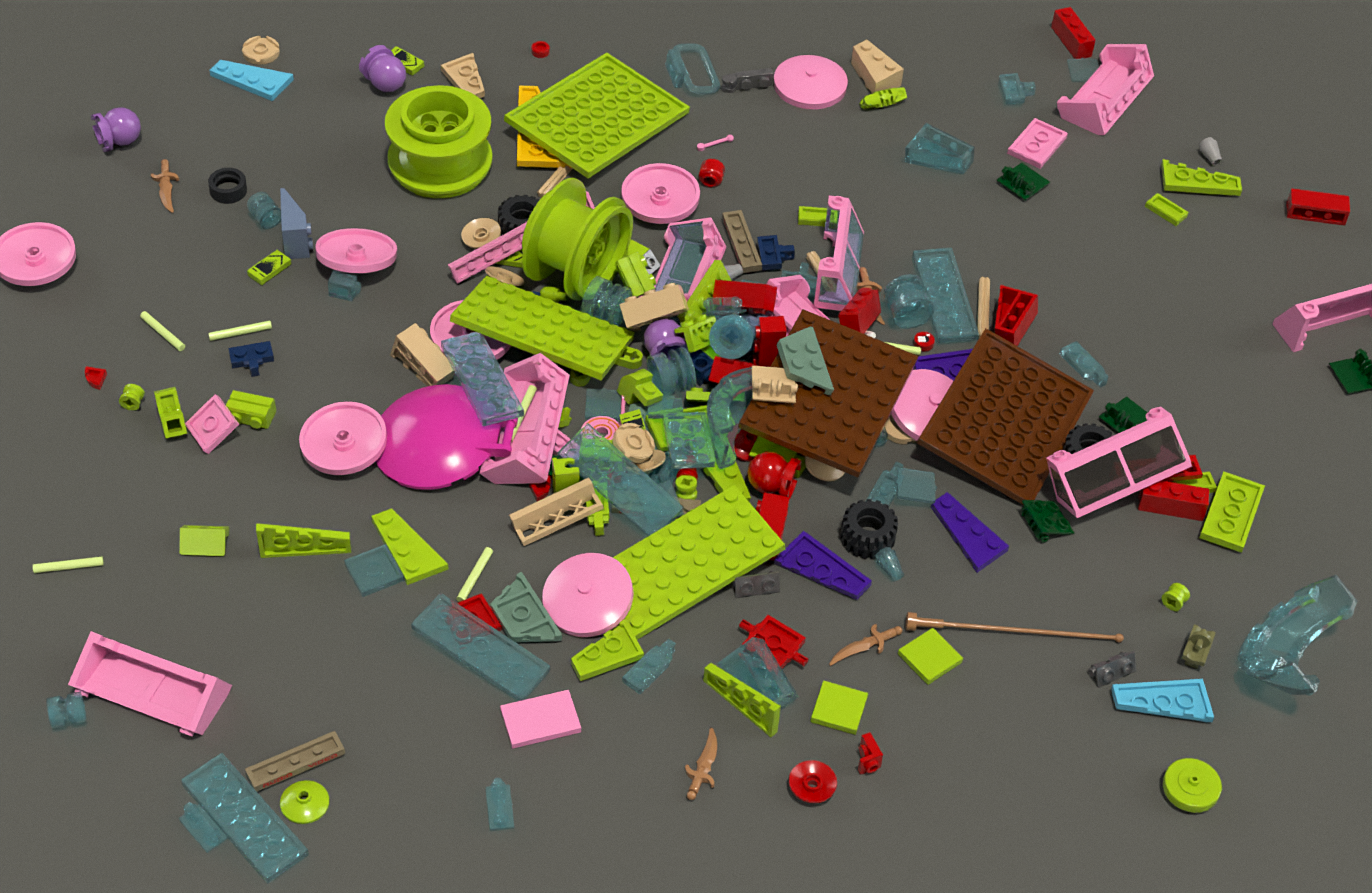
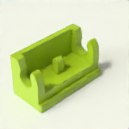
(562, 476)

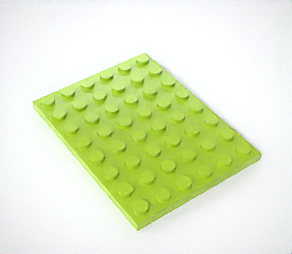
(596, 114)

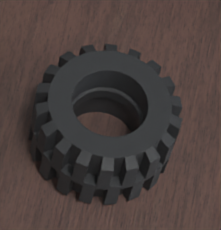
(515, 212)
(1085, 436)
(870, 515)

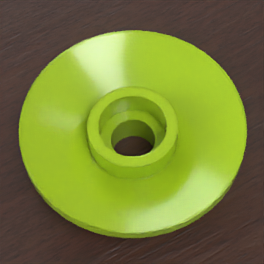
(304, 810)

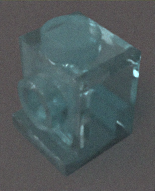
(343, 286)

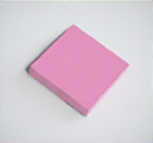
(211, 424)

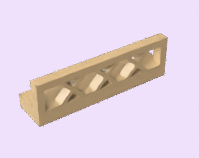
(553, 508)

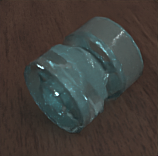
(264, 210)
(75, 710)

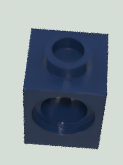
(702, 365)

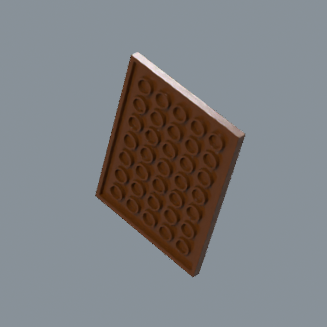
(1005, 417)
(847, 423)

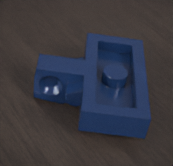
(772, 253)
(251, 356)

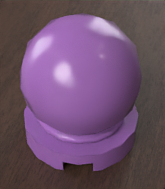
(383, 69)
(117, 127)
(661, 337)

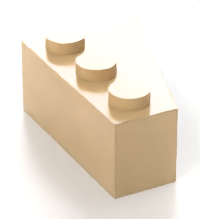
(875, 67)
(653, 306)
(422, 356)

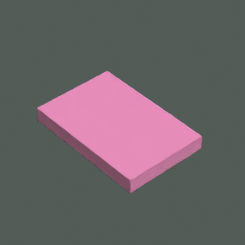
(1037, 143)
(540, 719)

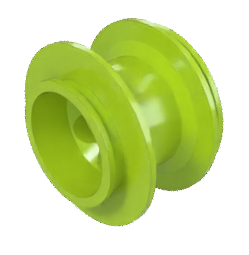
(439, 141)
(575, 237)

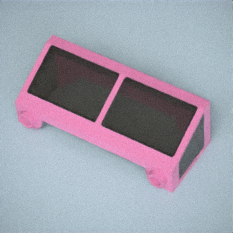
(1118, 464)

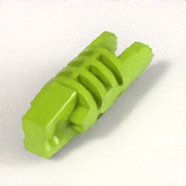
(883, 98)

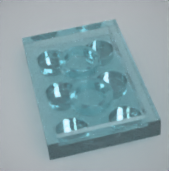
(688, 440)

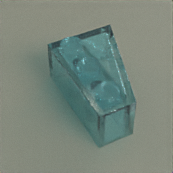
(939, 150)
(759, 669)

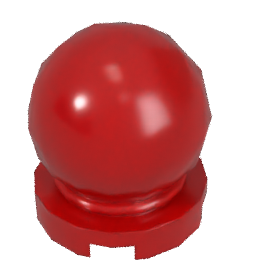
(772, 473)

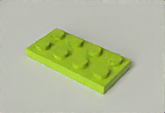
(1232, 512)

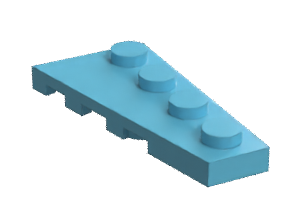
(253, 79)
(1167, 698)

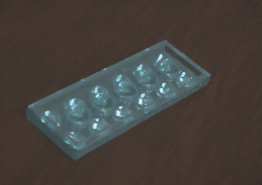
(952, 312)
(482, 378)
(620, 481)
(481, 647)
(245, 817)

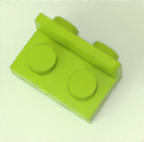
(697, 331)

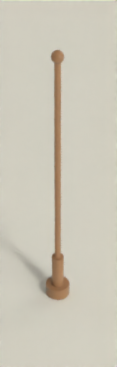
(913, 621)

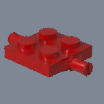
(779, 638)

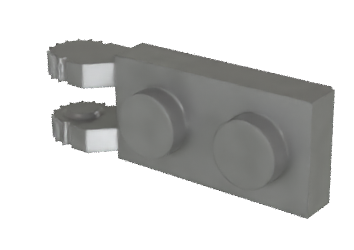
(747, 80)

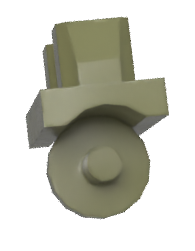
(1198, 647)

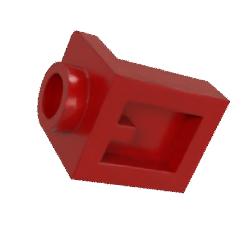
(870, 754)

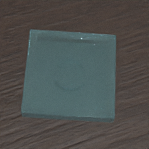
(374, 570)

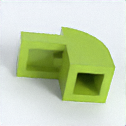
(639, 387)
(170, 412)

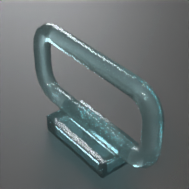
(680, 75)

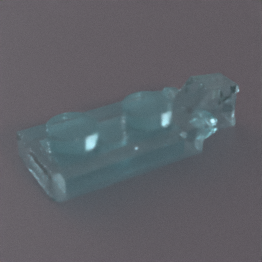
(1084, 363)
(885, 487)
(650, 667)

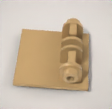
(772, 385)

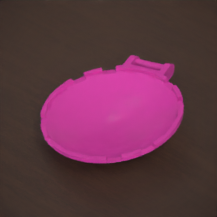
(438, 438)

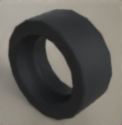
(227, 195)

